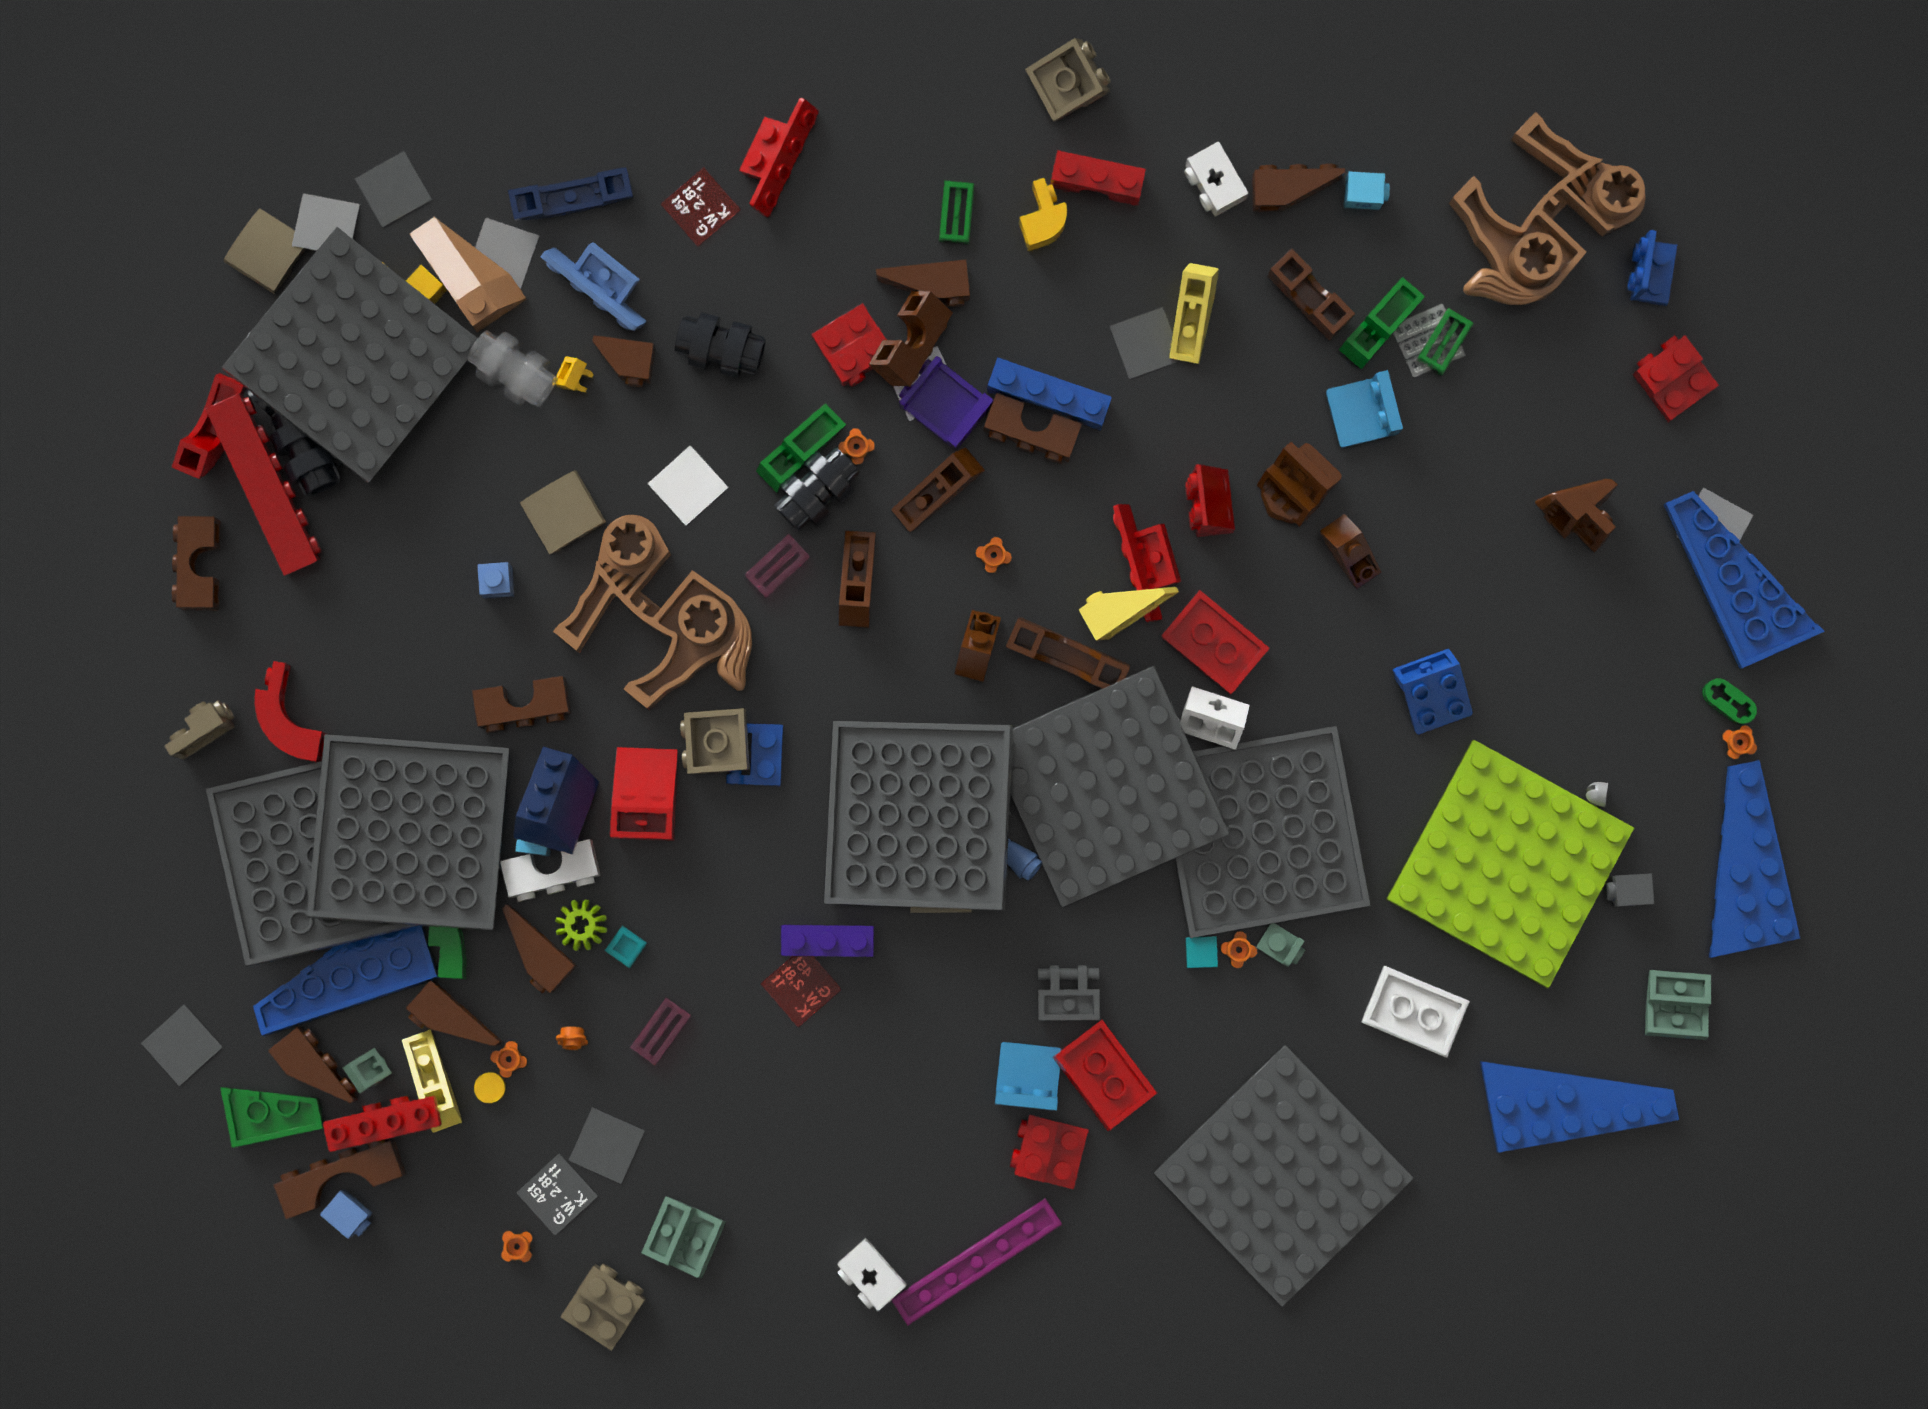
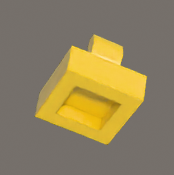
(570, 374)

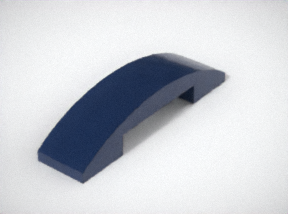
(570, 196)

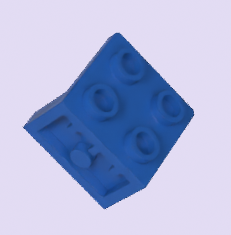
(1653, 270)
(1434, 691)

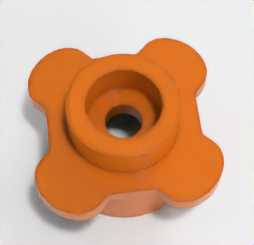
(856, 455)
(985, 554)
(1744, 734)
(1239, 940)
(572, 1038)
(507, 1068)
(510, 1252)

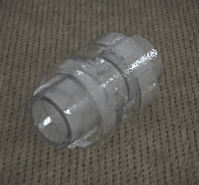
(501, 361)

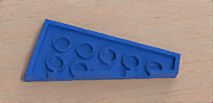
(1743, 594)
(1751, 880)
(349, 977)
(1553, 1107)

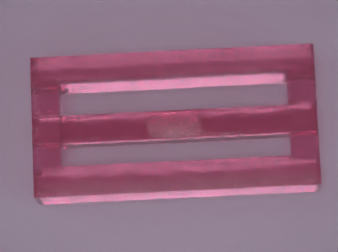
(785, 574)
(645, 1052)

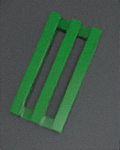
(954, 237)
(1432, 363)

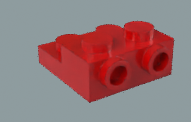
(850, 344)
(1675, 377)
(1049, 1151)

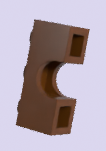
(1297, 282)
(925, 321)
(1055, 441)
(194, 537)
(548, 702)

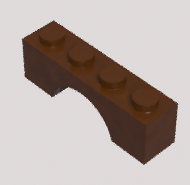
(1066, 654)
(304, 1191)

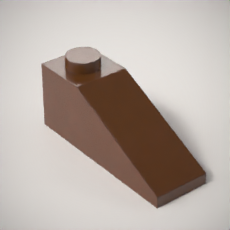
(944, 279)
(938, 489)
(857, 579)
(539, 955)
(443, 1013)

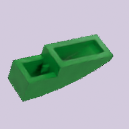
(1381, 323)
(799, 446)
(452, 951)

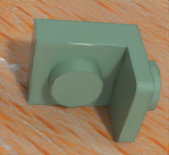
(1281, 945)
(367, 1070)

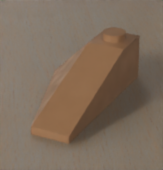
(473, 280)

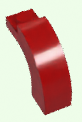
(202, 447)
(276, 723)

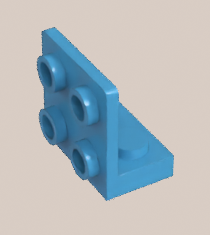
(1364, 410)
(1027, 1076)

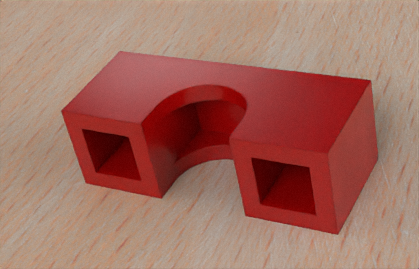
(1116, 180)

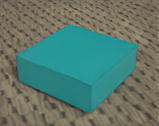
(626, 946)
(1201, 952)

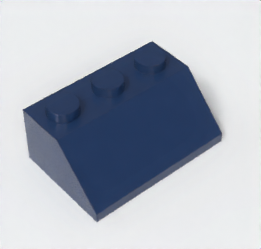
(555, 802)

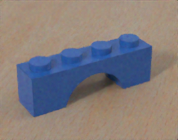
(1049, 392)

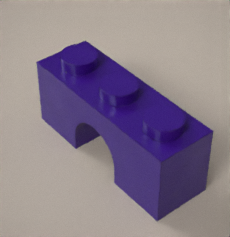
(827, 940)

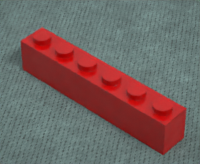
(263, 483)

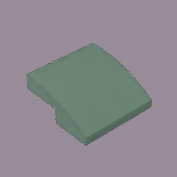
(1678, 1005)
(683, 1237)

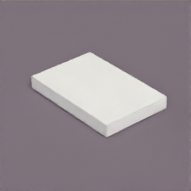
(1415, 1011)

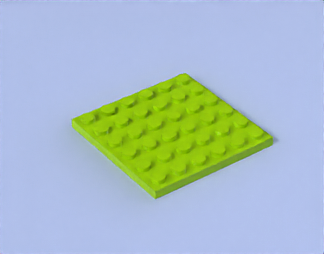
(1510, 863)

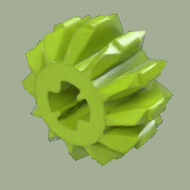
(590, 930)

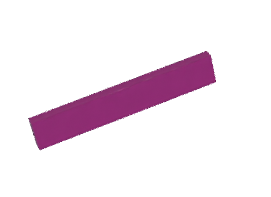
(976, 1261)

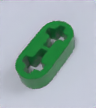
(1734, 695)

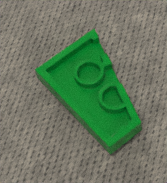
(267, 1115)

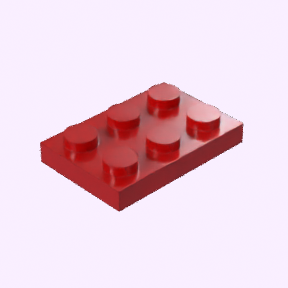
(1215, 642)
(1104, 1075)

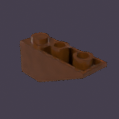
(1283, 188)
(304, 1061)

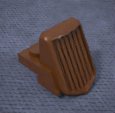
(1297, 483)
(1578, 511)

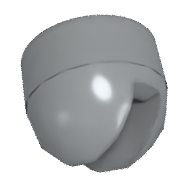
(1597, 793)

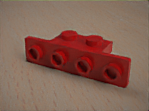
(775, 154)
(1148, 555)
(382, 1123)

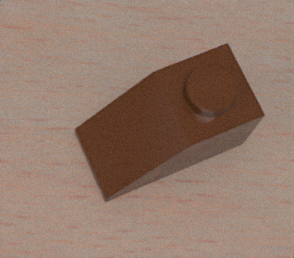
(628, 358)

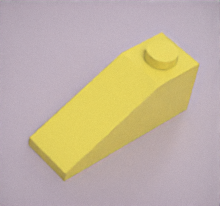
(1193, 312)
(1113, 612)
(431, 1077)

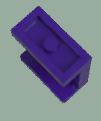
(945, 403)

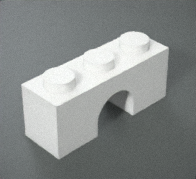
(524, 878)

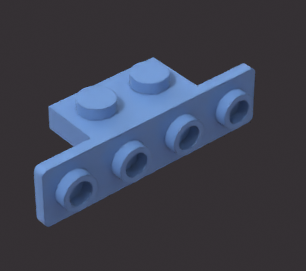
(600, 279)

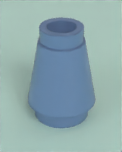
(1022, 861)

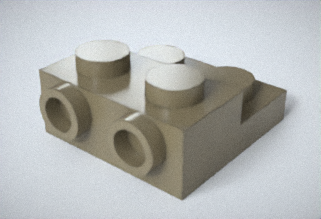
(1069, 78)
(206, 725)
(715, 741)
(604, 1306)

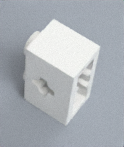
(1216, 163)
(1214, 717)
(887, 1279)

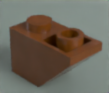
(1350, 550)
(977, 645)

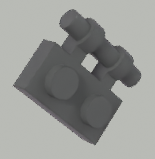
(1068, 1004)

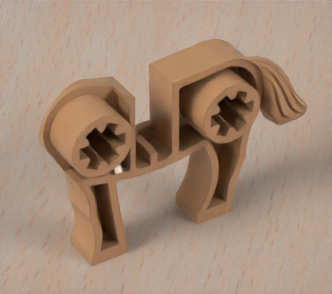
(1539, 255)
(696, 617)

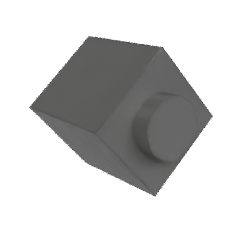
(1630, 890)

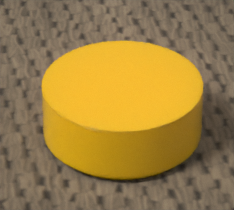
(489, 1087)

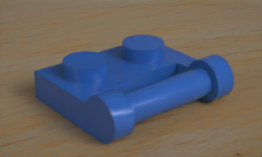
(765, 757)

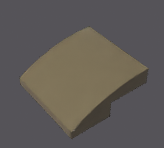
(264, 251)
(562, 512)

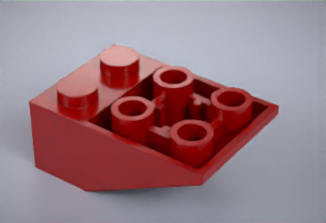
(1211, 500)
(644, 794)

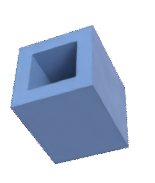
(495, 580)
(347, 1214)

